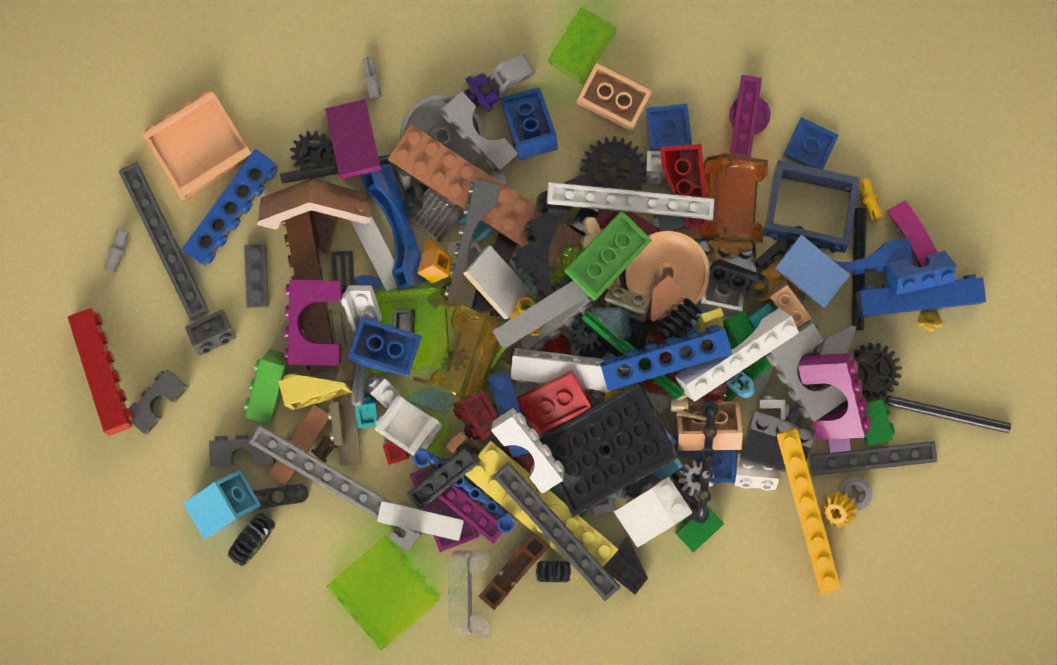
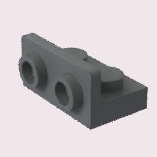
(210, 332)

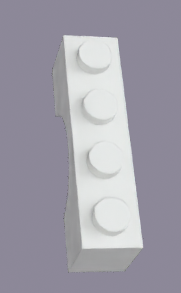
(513, 430)

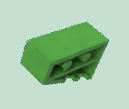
(265, 387)

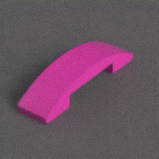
(912, 228)

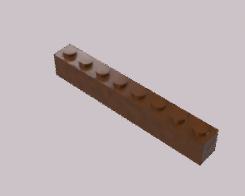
(307, 266)

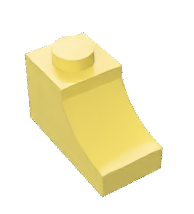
(708, 319)

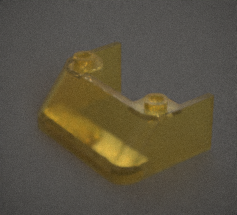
(471, 355)

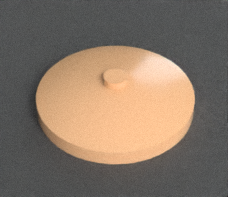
(670, 254)

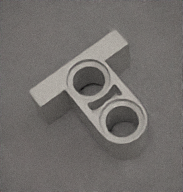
(510, 73)

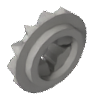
(860, 485)

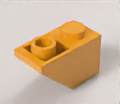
(435, 262)

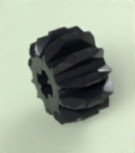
(577, 336)
(553, 571)

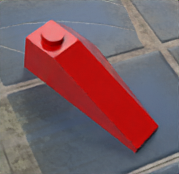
(685, 175)

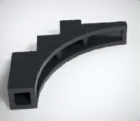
(535, 256)

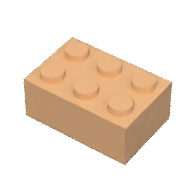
(614, 97)
(727, 423)

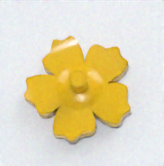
(929, 319)

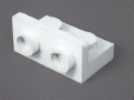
(360, 302)

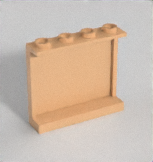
(197, 144)

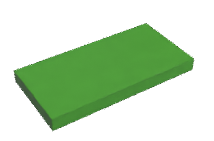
(607, 255)

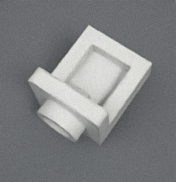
(381, 389)
(770, 403)

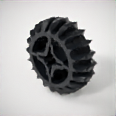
(882, 354)
(251, 539)

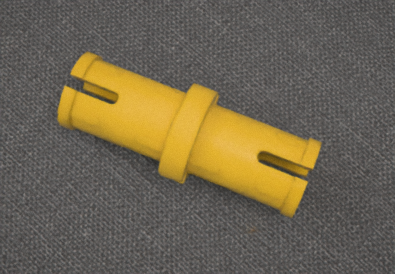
(870, 199)

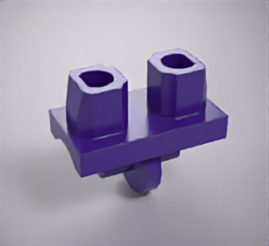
(476, 83)

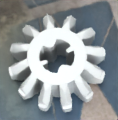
(695, 470)

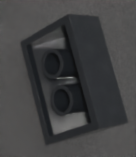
(762, 442)

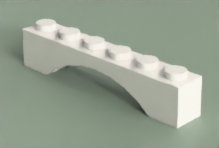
(770, 334)

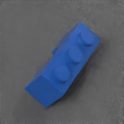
(906, 278)

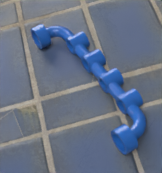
(506, 521)

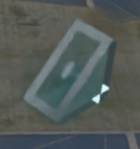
(615, 319)

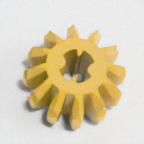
(838, 508)

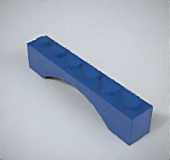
(384, 189)
(887, 253)

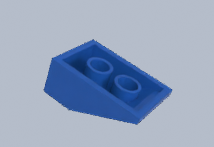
(529, 123)
(384, 347)

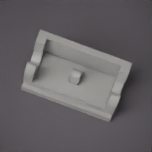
(409, 538)

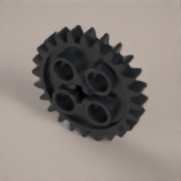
(618, 152)

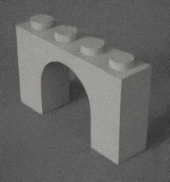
(812, 402)

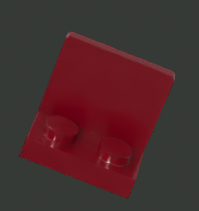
(476, 415)

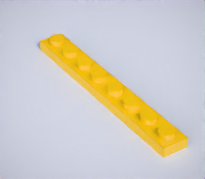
(808, 510)

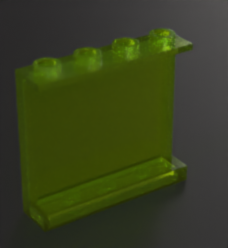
(429, 323)
(384, 592)

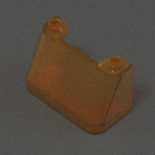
(733, 186)

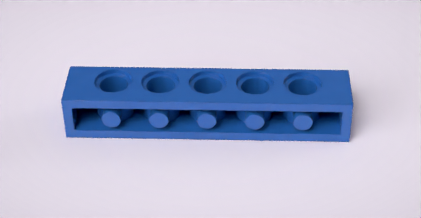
(218, 212)
(719, 348)

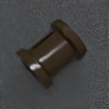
(324, 448)

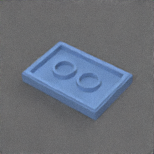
(812, 271)

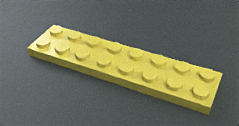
(492, 460)

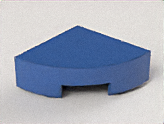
(367, 280)

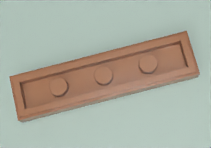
(302, 438)

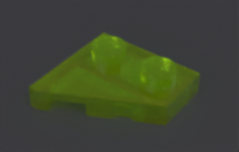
(567, 256)

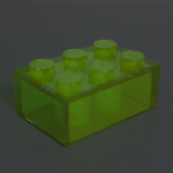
(582, 45)

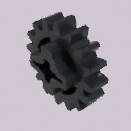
(319, 148)

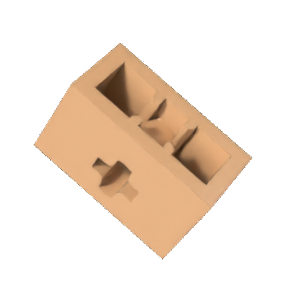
(789, 301)

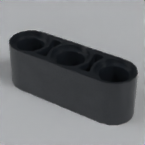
(731, 271)

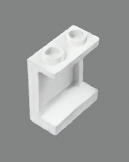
(407, 426)

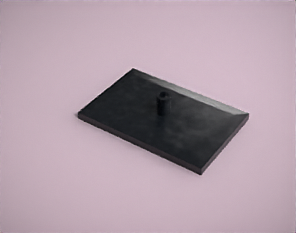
(609, 448)

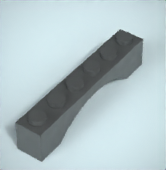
(483, 199)

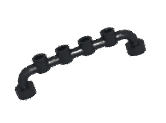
(710, 410)

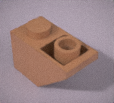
(663, 295)

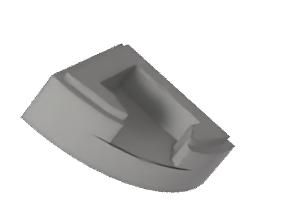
(403, 178)

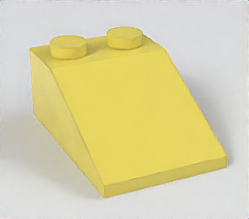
(305, 391)

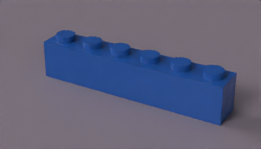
(885, 301)

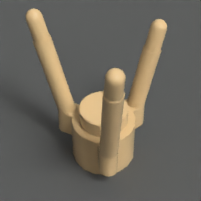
(682, 404)

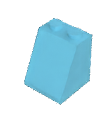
(221, 504)

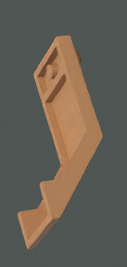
(314, 196)

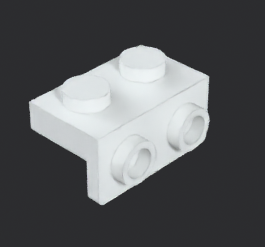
(755, 475)

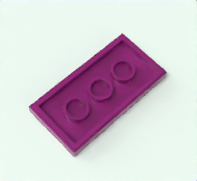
(352, 139)
(438, 506)

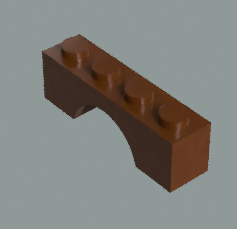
(513, 571)

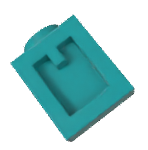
(367, 412)

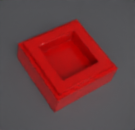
(394, 453)

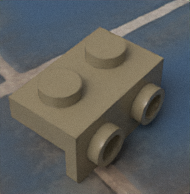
(635, 302)

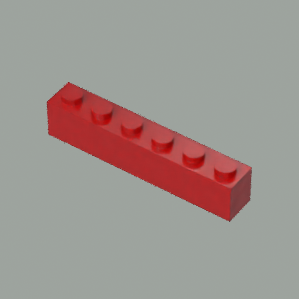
(100, 372)

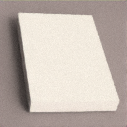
(496, 281)

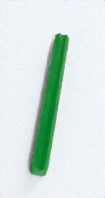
(623, 346)

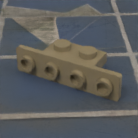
(345, 428)

